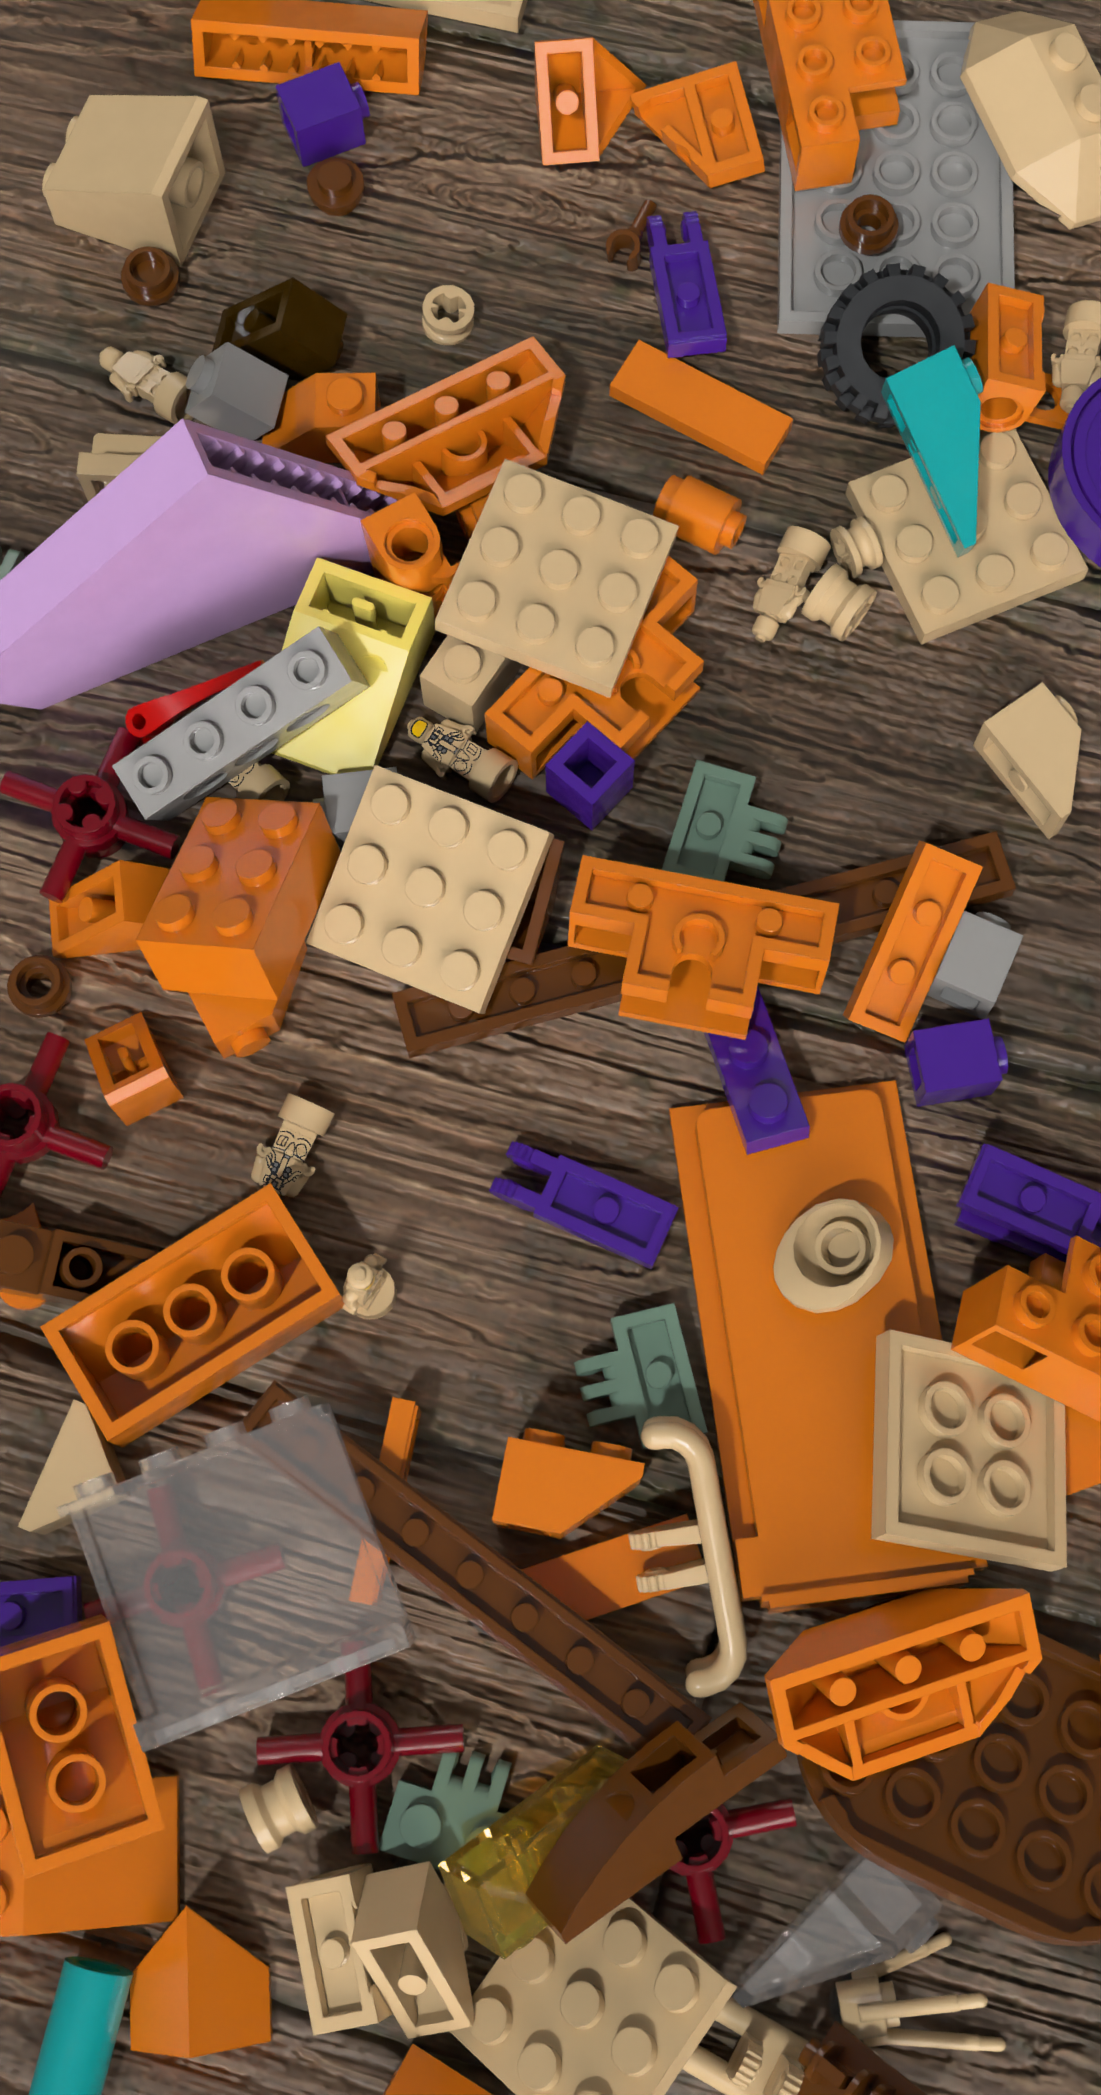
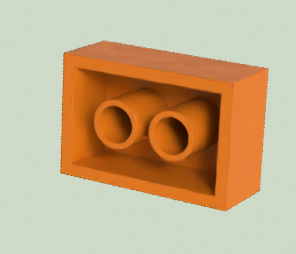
(240, 897)

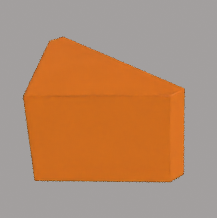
(132, 1070)

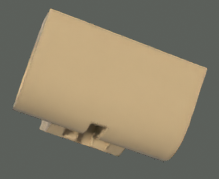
(334, 1978)

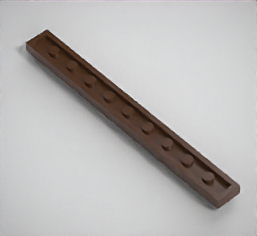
(582, 980)

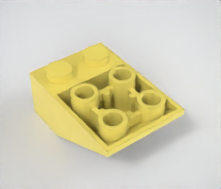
(386, 636)

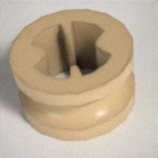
(444, 330)
(856, 547)

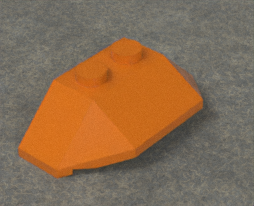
(458, 430)
(902, 1677)

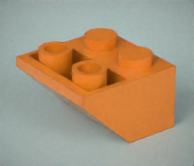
(560, 1488)

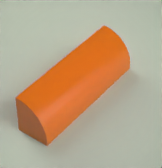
(295, 37)

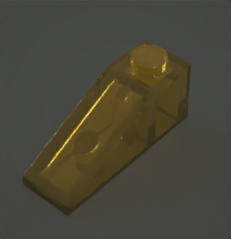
(498, 1865)

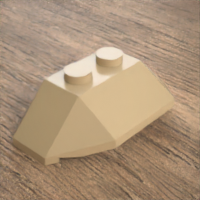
(1040, 109)

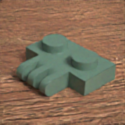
(721, 829)
(645, 1374)
(439, 1820)

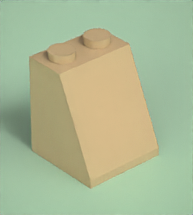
(137, 171)

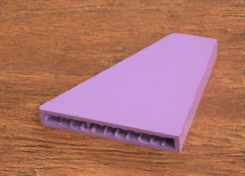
(172, 556)

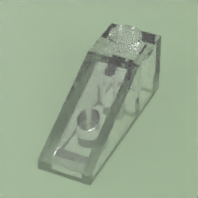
(849, 1925)

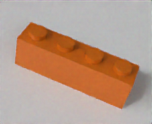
(193, 1317)

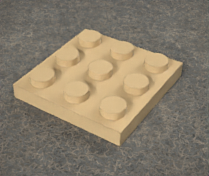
(1017, 549)
(556, 578)
(430, 889)
(965, 1457)
(597, 2013)

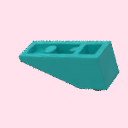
(940, 425)

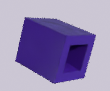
(323, 113)
(589, 775)
(955, 1062)

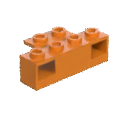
(830, 76)
(653, 687)
(698, 942)
(1040, 1326)

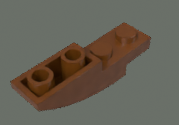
(61, 1263)
(632, 1821)

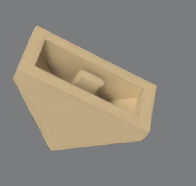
(76, 1457)

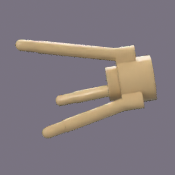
(872, 2009)

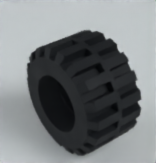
(880, 293)

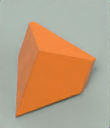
(579, 98)
(199, 1993)

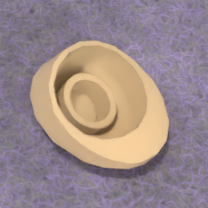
(833, 1255)

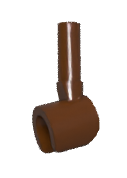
(631, 237)

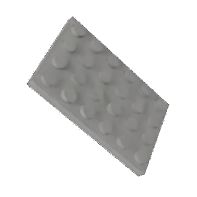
(935, 174)

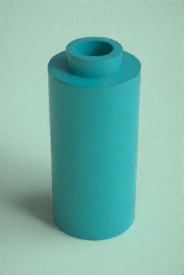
(81, 2028)

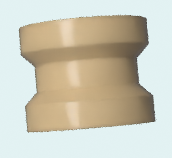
(839, 602)
(278, 1808)

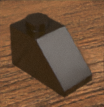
(286, 329)

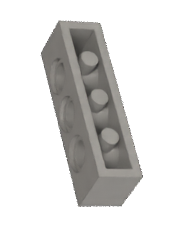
(241, 725)

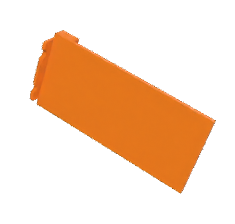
(795, 1383)

